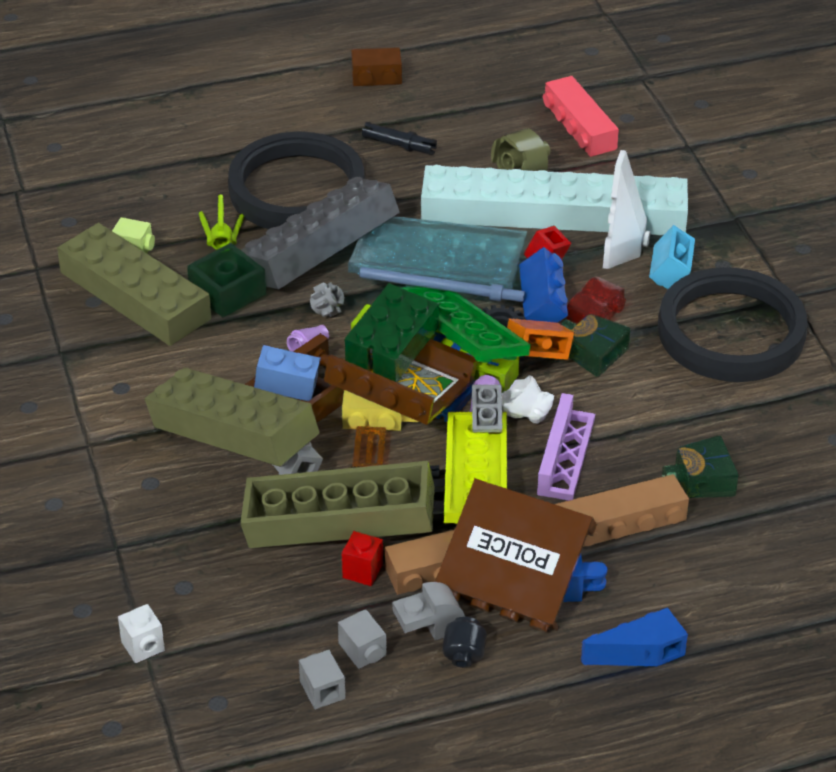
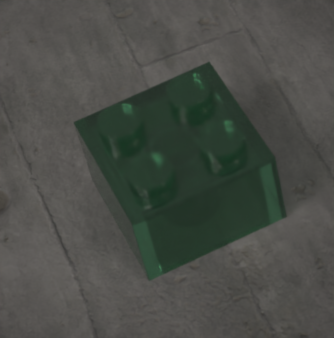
(228, 278)

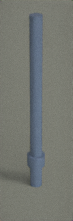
(494, 292)

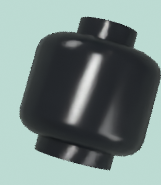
(464, 641)

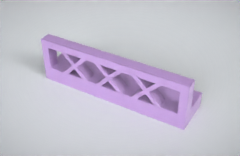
(556, 445)

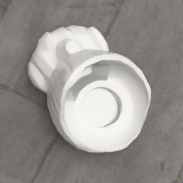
(527, 400)

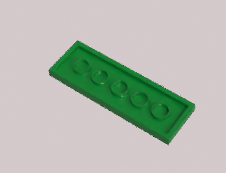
(472, 327)

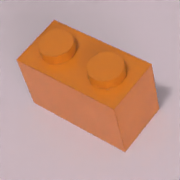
(545, 338)

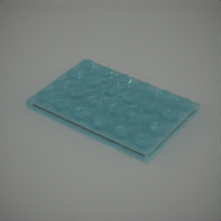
(442, 251)

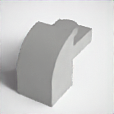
(431, 608)

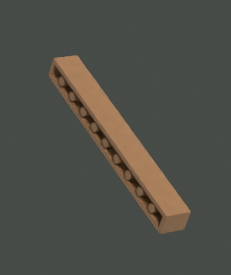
(615, 512)

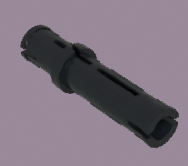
(409, 140)

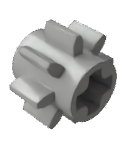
(327, 299)

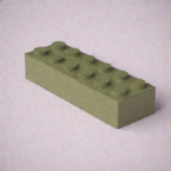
(134, 283)
(232, 416)
(336, 503)

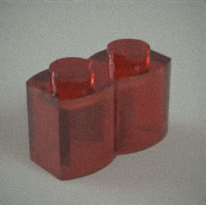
(596, 298)

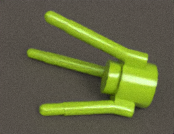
(221, 233)

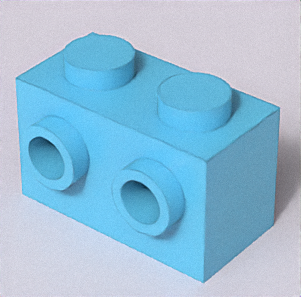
(672, 257)

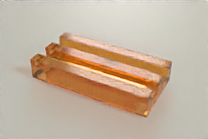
(360, 430)

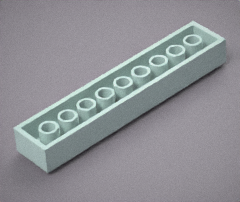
(544, 199)

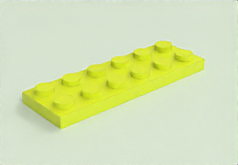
(471, 457)

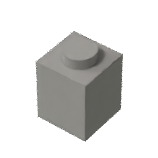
(362, 638)
(322, 679)

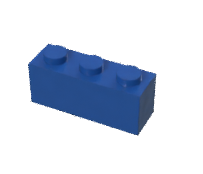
(543, 287)

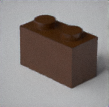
(376, 66)

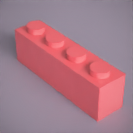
(581, 116)

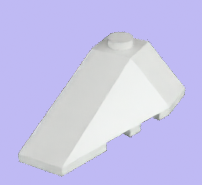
(626, 218)

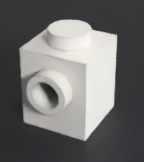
(141, 633)

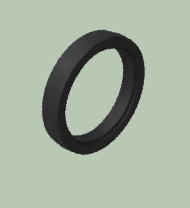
(280, 146)
(724, 366)

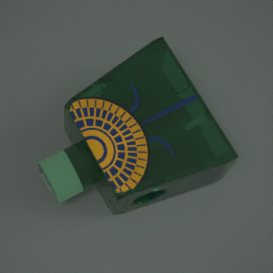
(597, 343)
(704, 469)

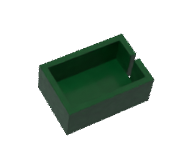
(395, 329)

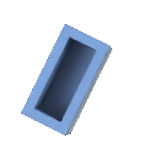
(287, 373)

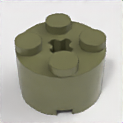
(521, 151)

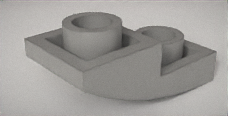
(486, 408)

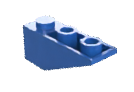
(642, 642)

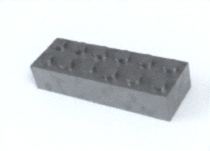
(322, 230)

